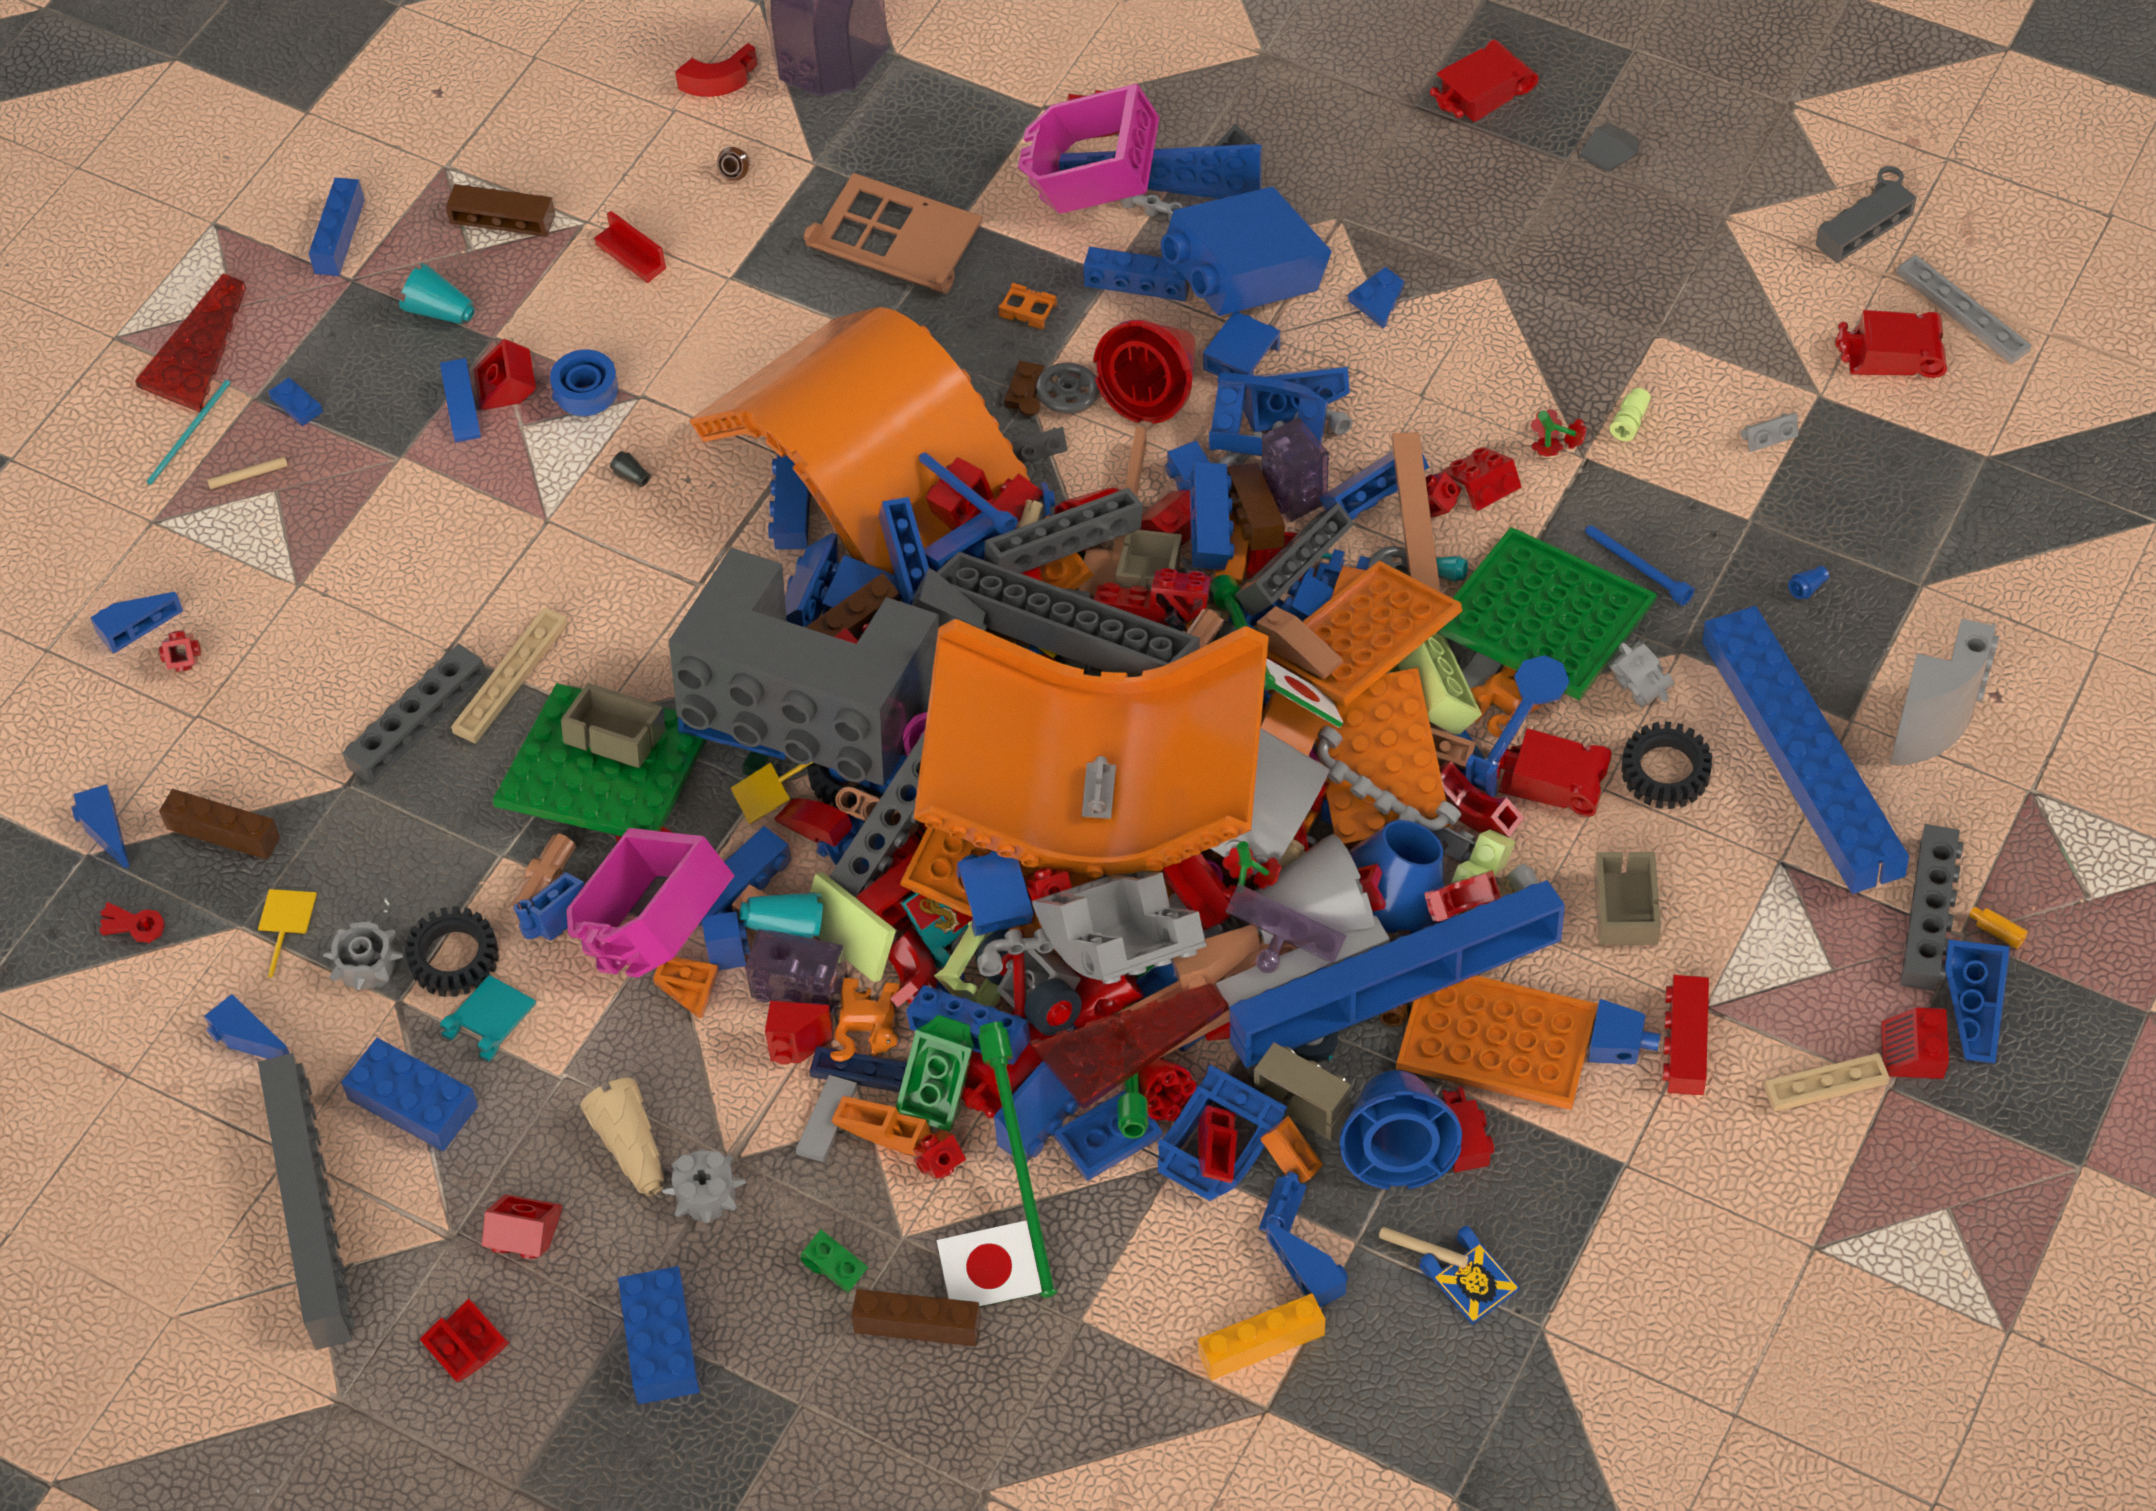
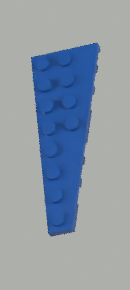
(1193, 170)

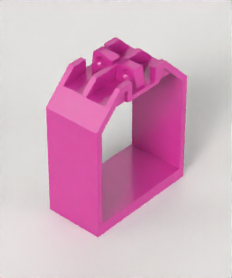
(1083, 118)
(656, 936)

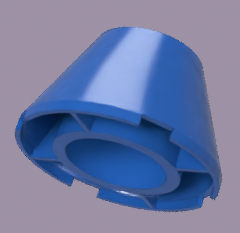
(1409, 866)
(1400, 1133)

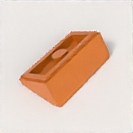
(1291, 1150)

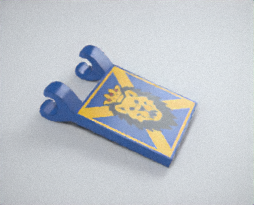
(1476, 1287)

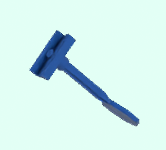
(1538, 682)

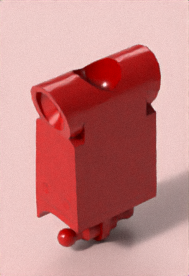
(1483, 82)
(1894, 344)
(1555, 772)
(1105, 999)
(981, 1084)

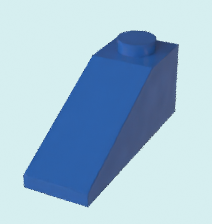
(132, 619)
(100, 820)
(242, 1030)
(1308, 1266)

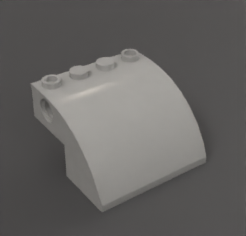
(1944, 695)
(1282, 798)
(1118, 926)

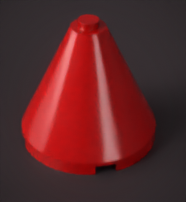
(1145, 369)

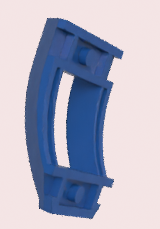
(1230, 404)
(1237, 1098)

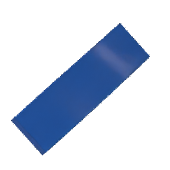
(460, 400)

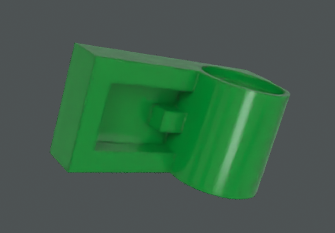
(833, 1260)

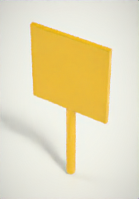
(762, 791)
(287, 913)

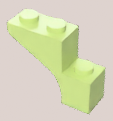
(1489, 854)

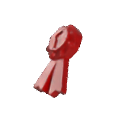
(143, 926)

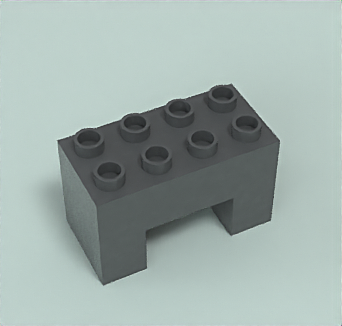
(795, 687)

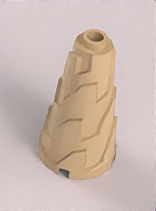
(626, 1132)

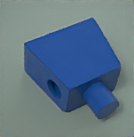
(1619, 1035)

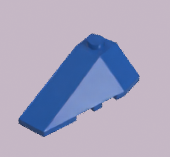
(1267, 408)
(1977, 989)

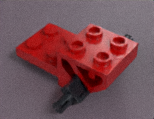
(1171, 602)

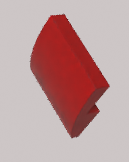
(464, 1341)

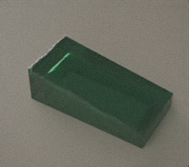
(753, 763)

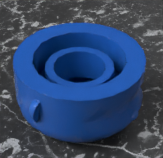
(579, 370)

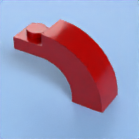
(717, 78)
(1476, 808)
(1462, 895)
(913, 966)

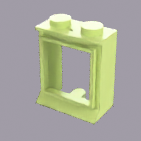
(949, 975)

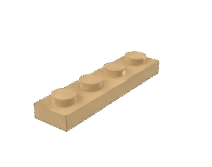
(1826, 1082)

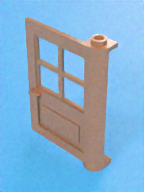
(924, 247)

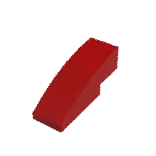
(815, 820)
(1217, 1144)

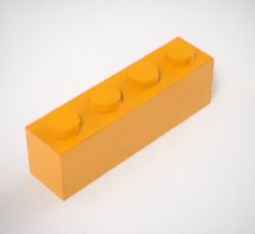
(1261, 1336)

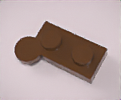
(1022, 388)

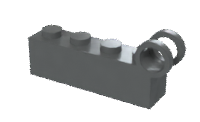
(1868, 218)

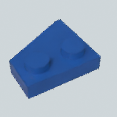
(1378, 295)

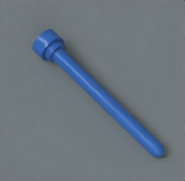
(1002, 521)
(1680, 591)

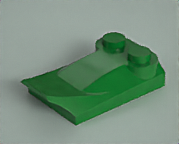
(936, 1072)

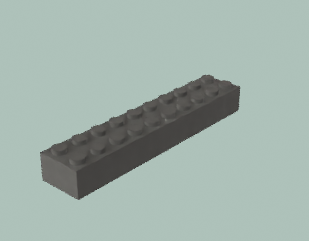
(1065, 620)
(306, 1201)

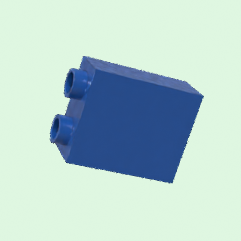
(1245, 250)

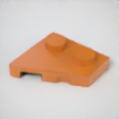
(687, 982)

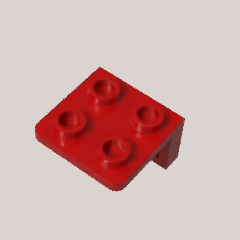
(1486, 476)

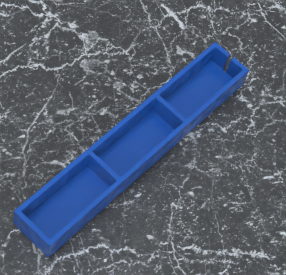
(1805, 750)
(1397, 972)

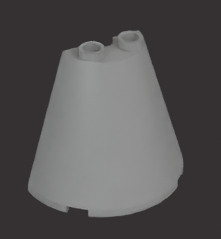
(1324, 888)

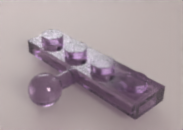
(1285, 926)

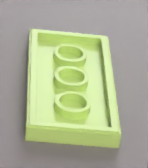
(854, 926)

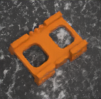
(1024, 311)

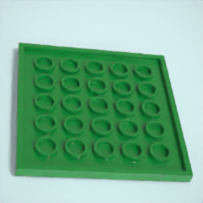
(1548, 603)
(590, 789)

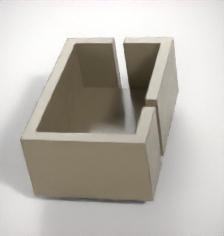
(1144, 554)
(613, 725)
(1627, 901)
(1318, 1098)

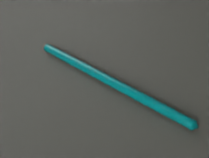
(188, 432)

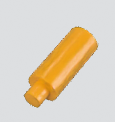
(1999, 926)

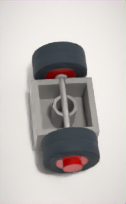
(1049, 984)

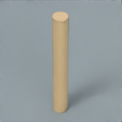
(247, 473)
(1423, 1247)

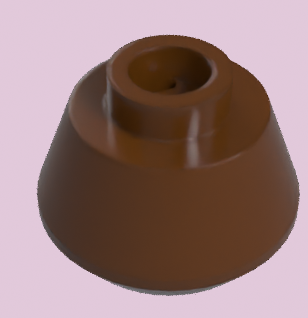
(733, 163)

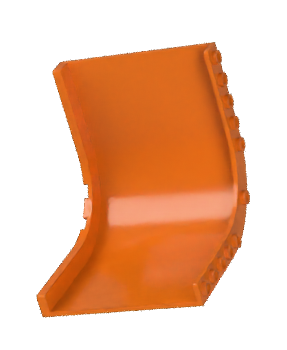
(855, 417)
(1016, 737)

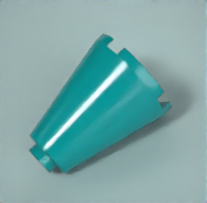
(435, 297)
(786, 913)

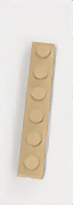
(509, 675)

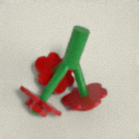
(1548, 429)
(1242, 864)

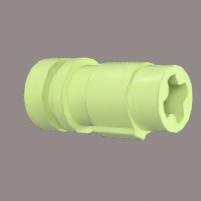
(1628, 420)

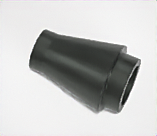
(628, 467)

